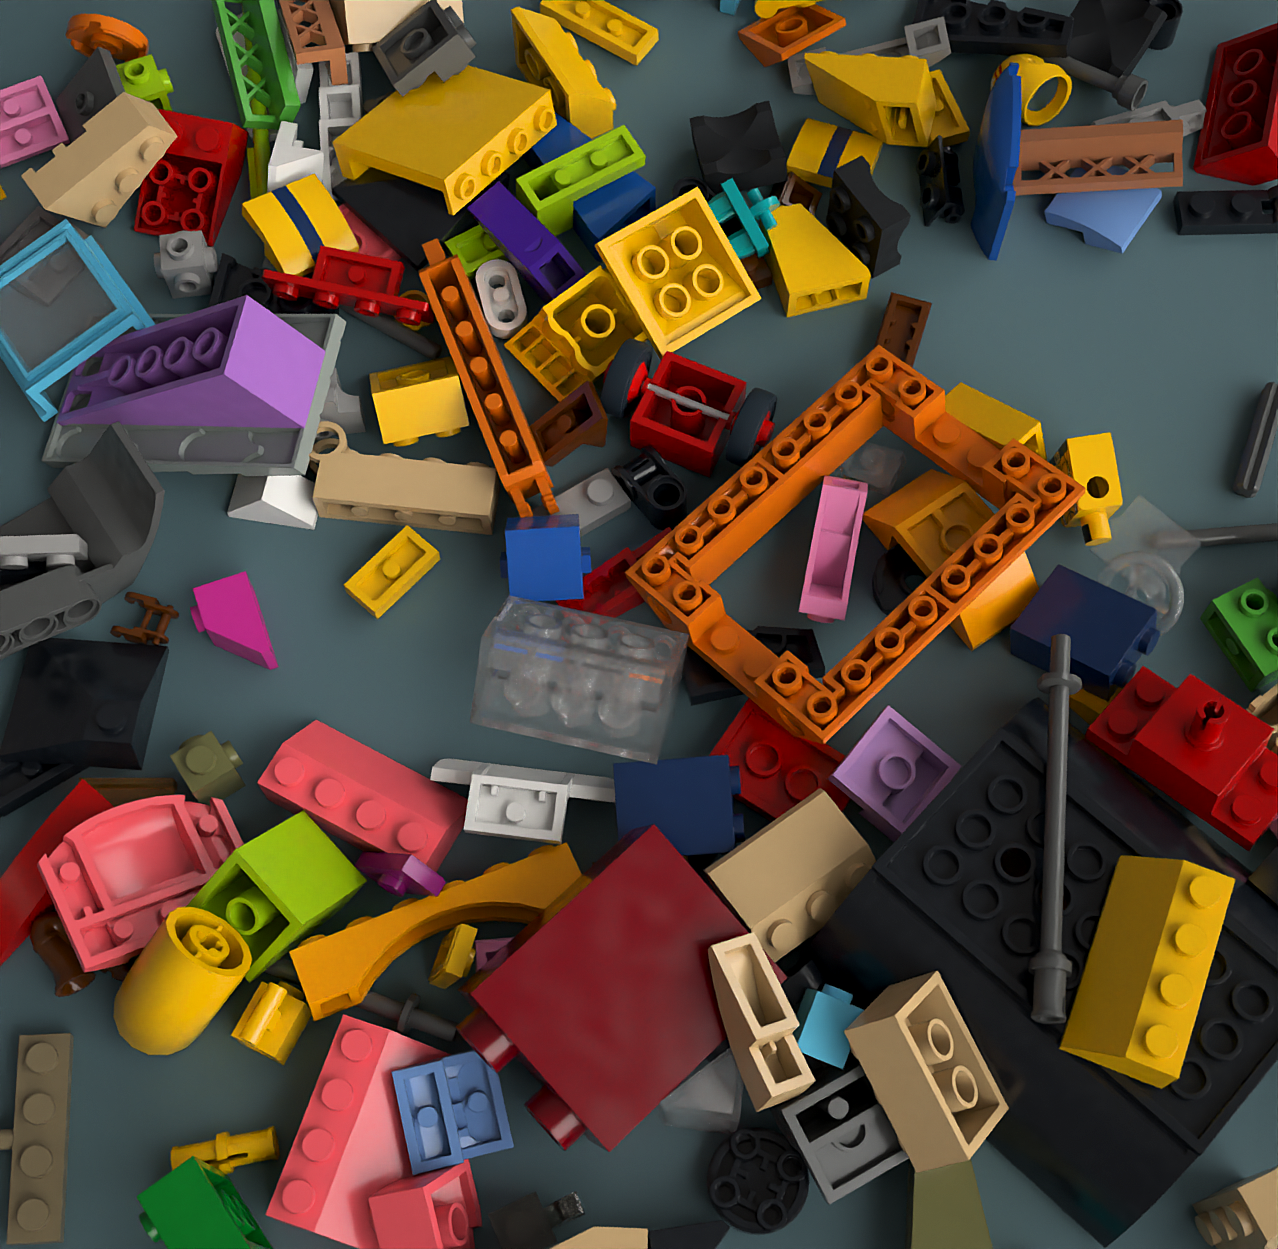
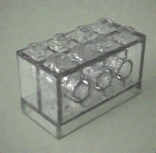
(578, 678)

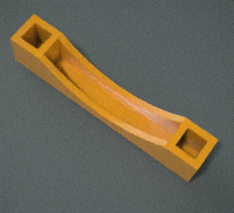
(343, 966)

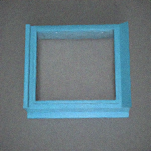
(59, 309)

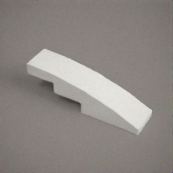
(339, 110)

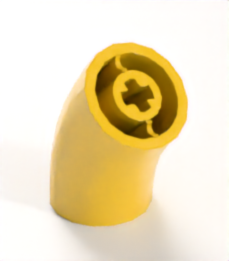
(180, 981)

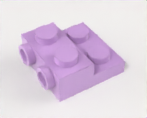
(893, 773)

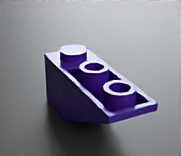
(526, 243)

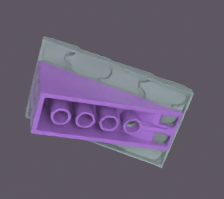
(206, 391)

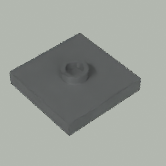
(89, 92)

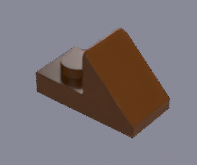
(571, 423)

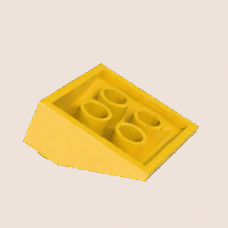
(678, 272)

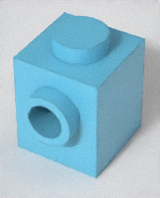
(822, 1024)

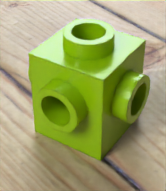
(146, 82)

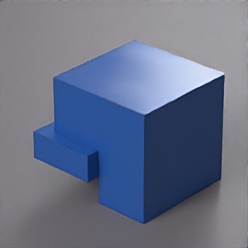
(545, 558)

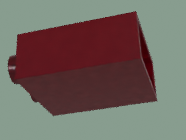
(607, 992)

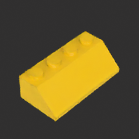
(1148, 967)

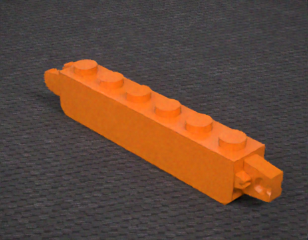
(486, 381)

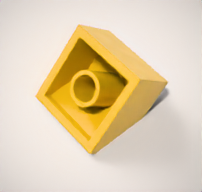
(418, 401)

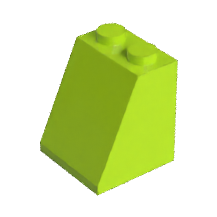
(280, 888)

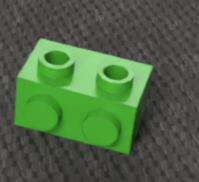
(1247, 631)

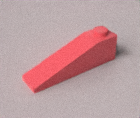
(427, 1210)

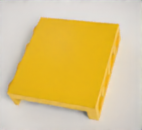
(449, 132)

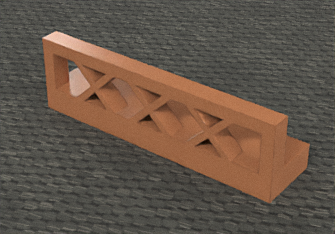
(322, 32)
(1095, 151)

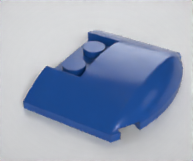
(997, 161)

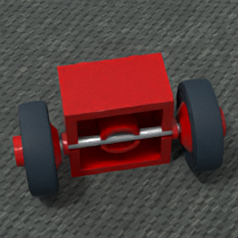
(687, 409)

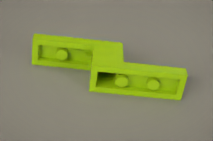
(553, 189)

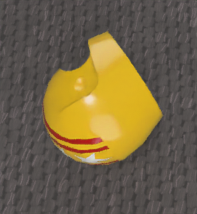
(1033, 74)

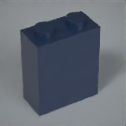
(1104, 629)
(685, 801)

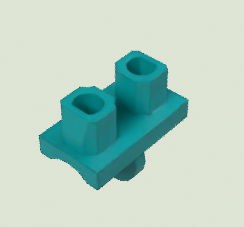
(731, 204)

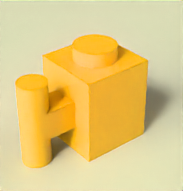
(273, 1021)

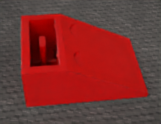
(193, 179)

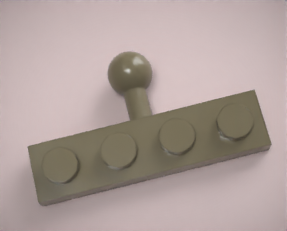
(39, 1139)

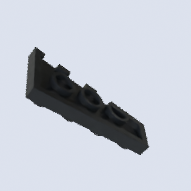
(997, 30)

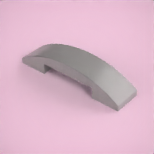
(922, 40)

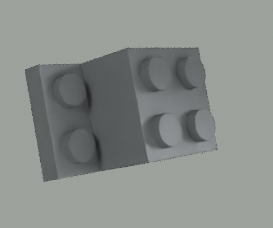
(839, 1129)

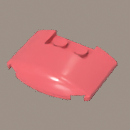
(132, 868)

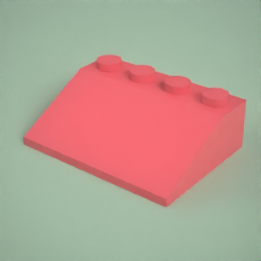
(349, 1136)

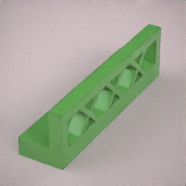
(270, 62)

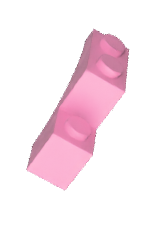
(833, 549)

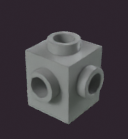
(186, 263)

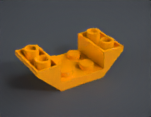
(931, 523)

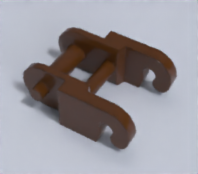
(141, 634)

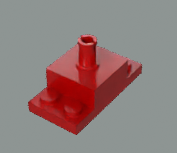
(1195, 751)

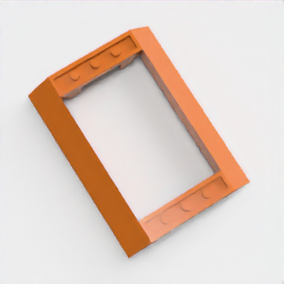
(730, 521)

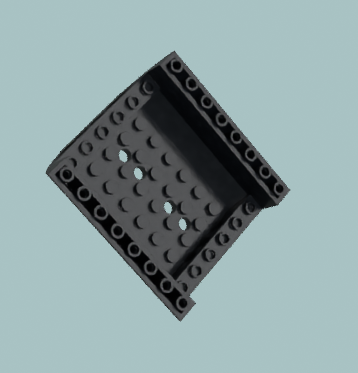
(945, 904)

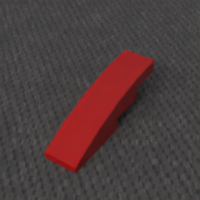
(607, 587)
(21, 886)

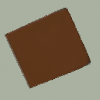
(795, 192)

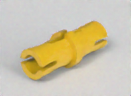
(230, 1151)

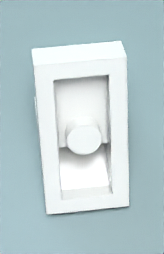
(291, 160)

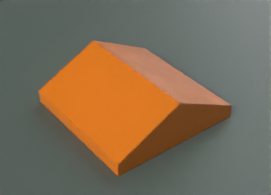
(789, 32)

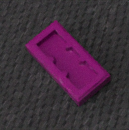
(400, 873)

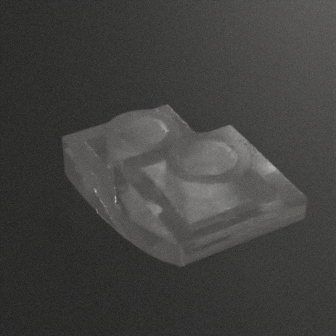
(873, 465)

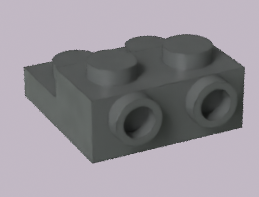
(424, 44)

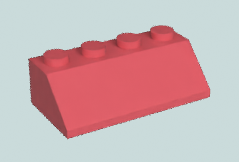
(363, 795)

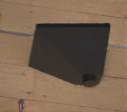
(406, 211)
(85, 703)

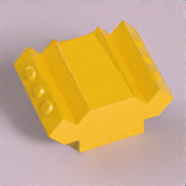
(576, 334)

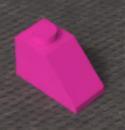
(234, 619)

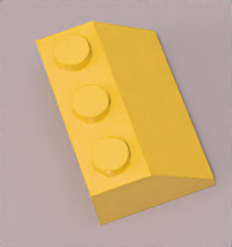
(553, 62)

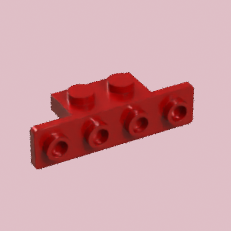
(353, 281)

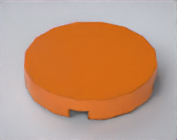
(102, 31)

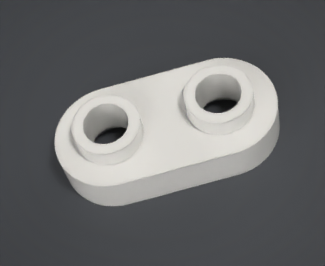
(502, 301)

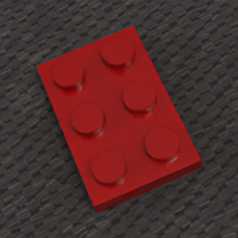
(775, 765)

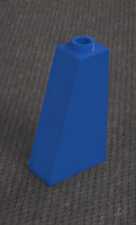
(604, 209)

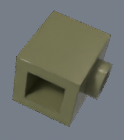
(208, 767)

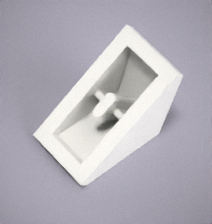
(274, 500)

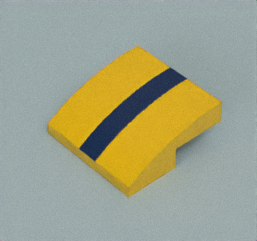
(826, 147)
(296, 223)

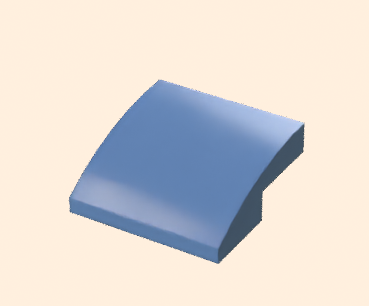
(1105, 217)
(451, 1110)

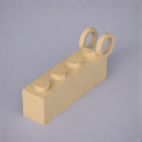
(402, 490)

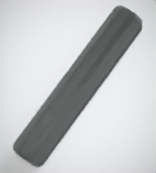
(1258, 443)

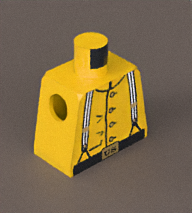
(1093, 465)

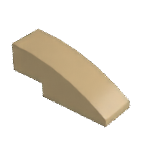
(758, 1022)

